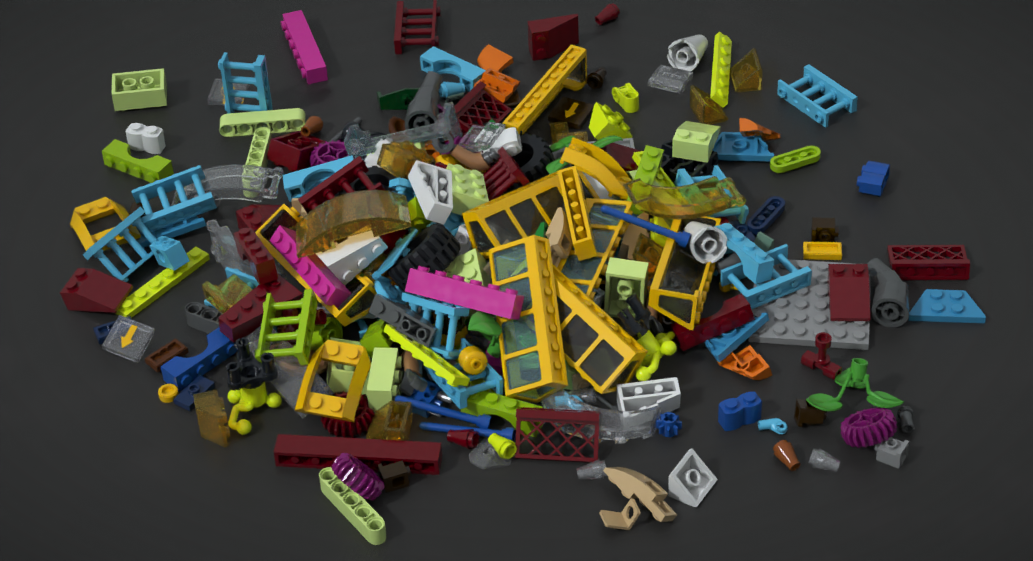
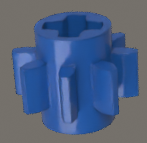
(669, 424)

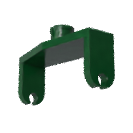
(396, 100)

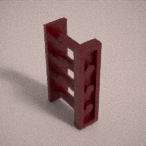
(402, 22)
(503, 175)
(340, 180)

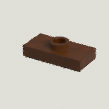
(166, 353)

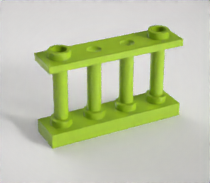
(302, 335)

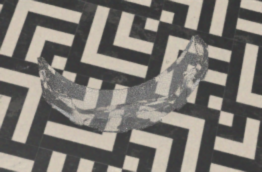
(613, 424)

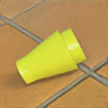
(504, 447)

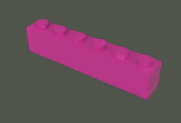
(304, 47)
(310, 268)
(464, 293)

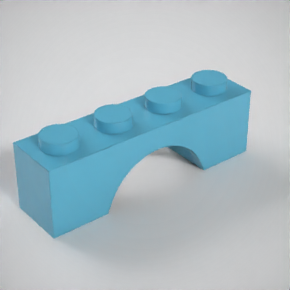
(443, 62)
(304, 180)
(755, 262)

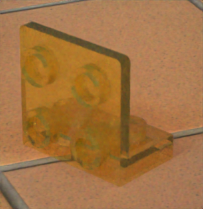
(226, 294)

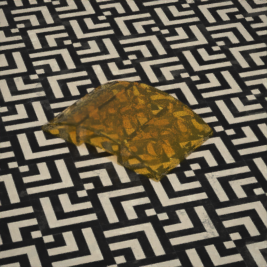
(349, 216)

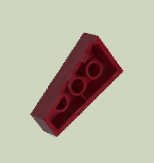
(248, 312)

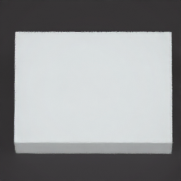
(690, 480)

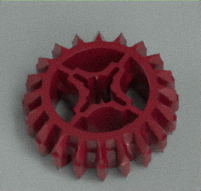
(346, 428)

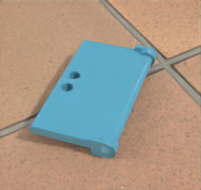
(400, 248)

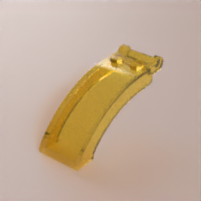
(684, 201)

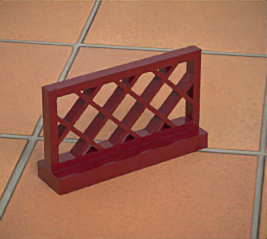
(475, 97)
(935, 268)
(557, 416)

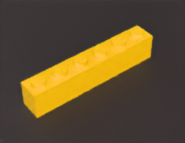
(577, 213)

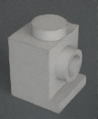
(892, 452)

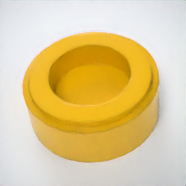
(168, 393)

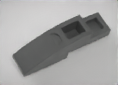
(404, 319)

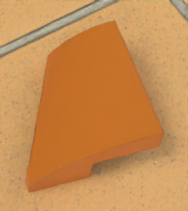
(494, 58)
(750, 128)
(747, 363)

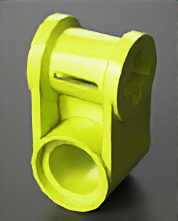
(626, 97)

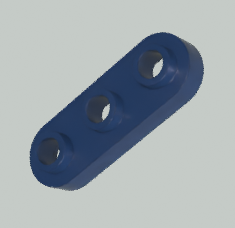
(766, 215)

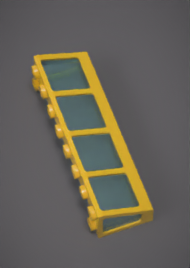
(606, 234)
(533, 344)

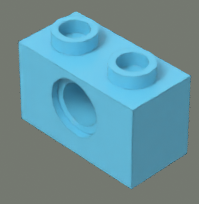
(169, 252)

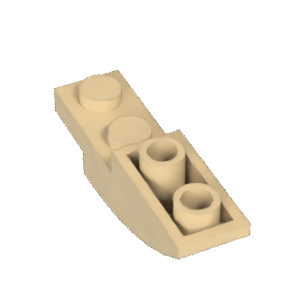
(559, 237)
(630, 238)
(640, 487)

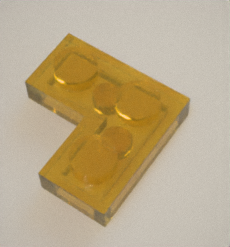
(560, 130)

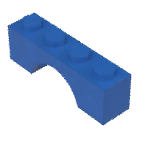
(183, 371)

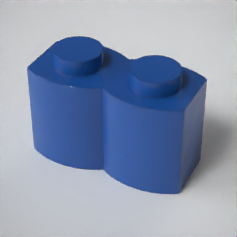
(873, 178)
(739, 411)

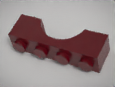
(260, 260)
(733, 314)

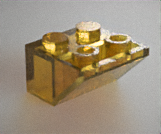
(400, 158)
(211, 418)
(391, 422)

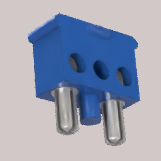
(431, 395)

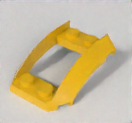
(598, 165)
(96, 210)
(328, 405)

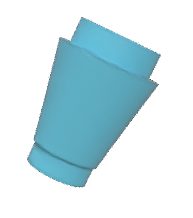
(451, 88)

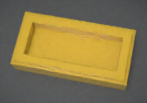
(822, 250)

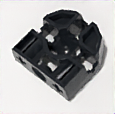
(701, 168)

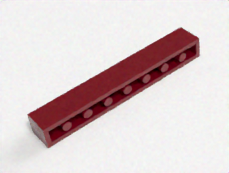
(322, 451)

